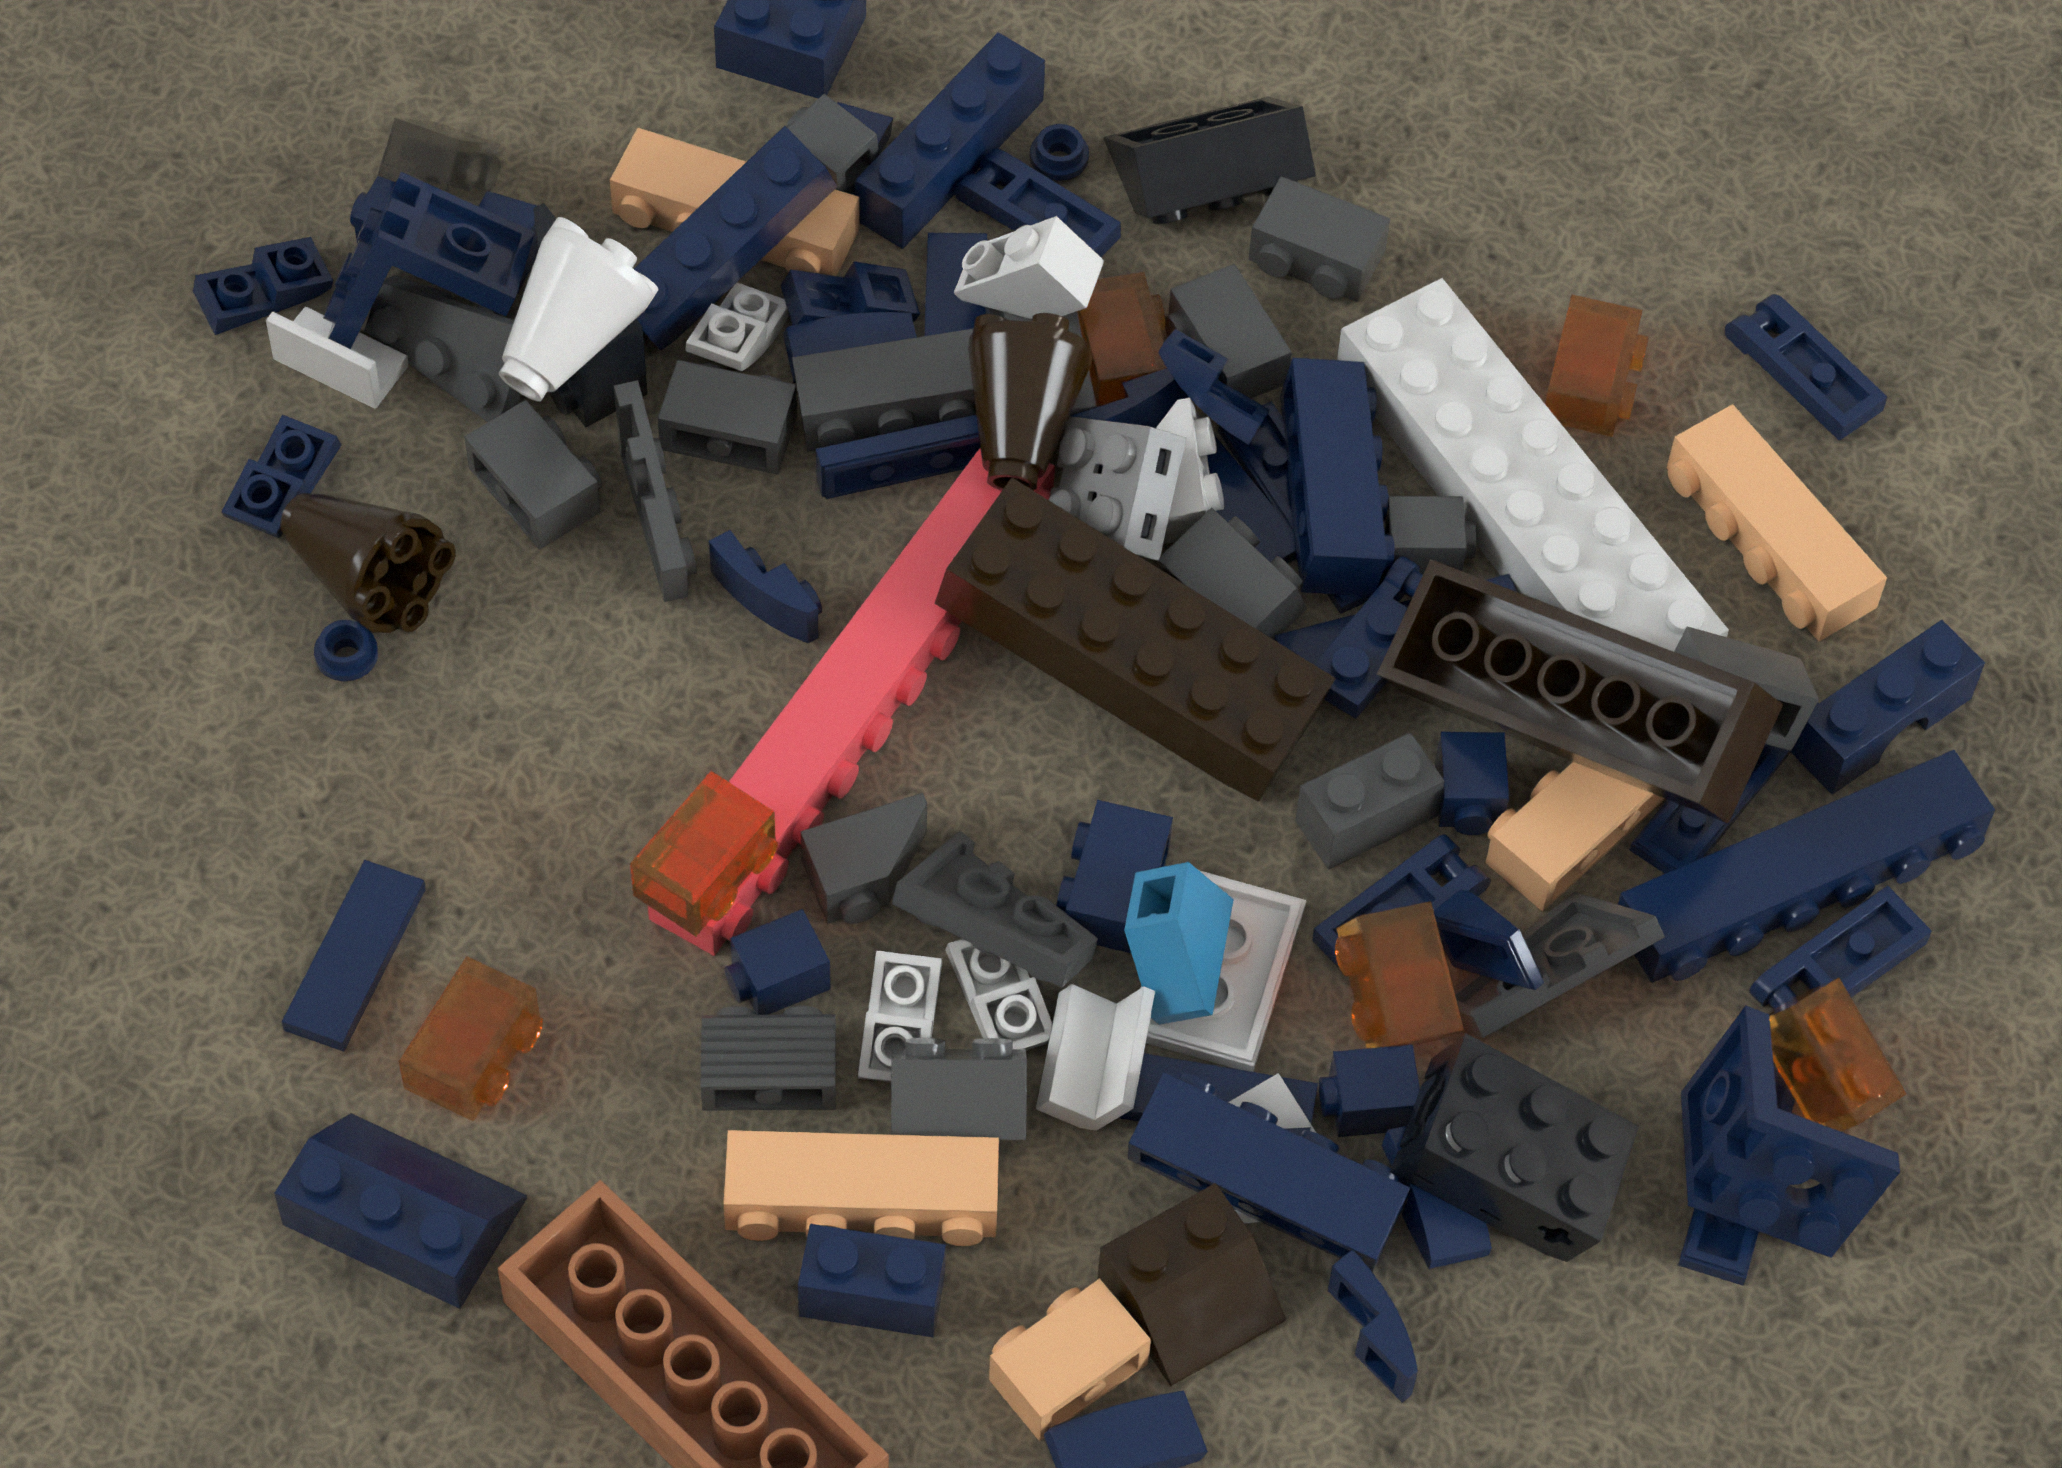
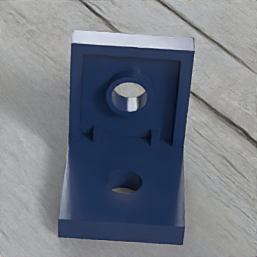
(436, 241)
(1750, 1152)

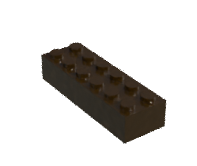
(1133, 640)
(1581, 690)

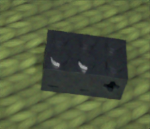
(1515, 1149)

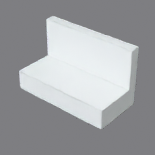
(360, 372)
(1094, 1057)

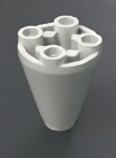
(571, 308)

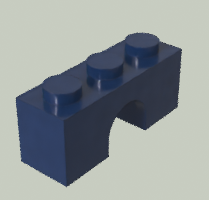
(1861, 719)

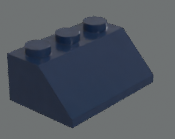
(397, 1207)

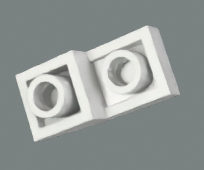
(739, 328)
(1001, 996)
(899, 1009)

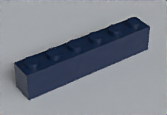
(1811, 864)

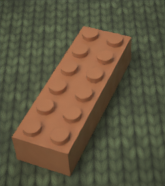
(672, 1348)

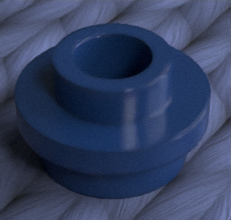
(1059, 138)
(345, 634)

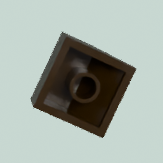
(1192, 1283)

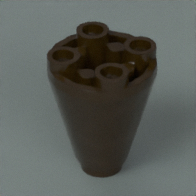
(1024, 391)
(370, 557)

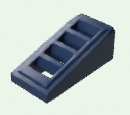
(1485, 941)

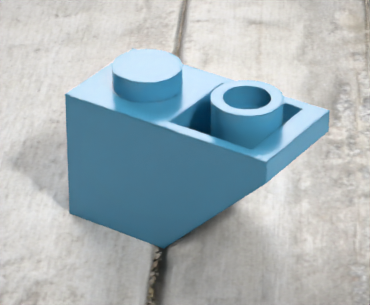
(1178, 939)

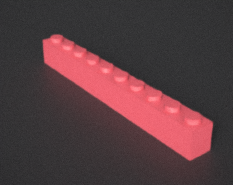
(854, 692)

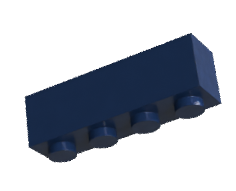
(949, 139)
(731, 234)
(1335, 477)
(1267, 1170)

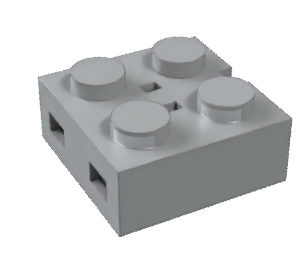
(1120, 480)

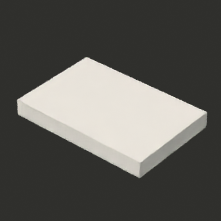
(1250, 977)

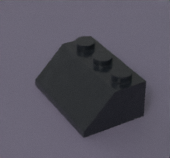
(1212, 157)

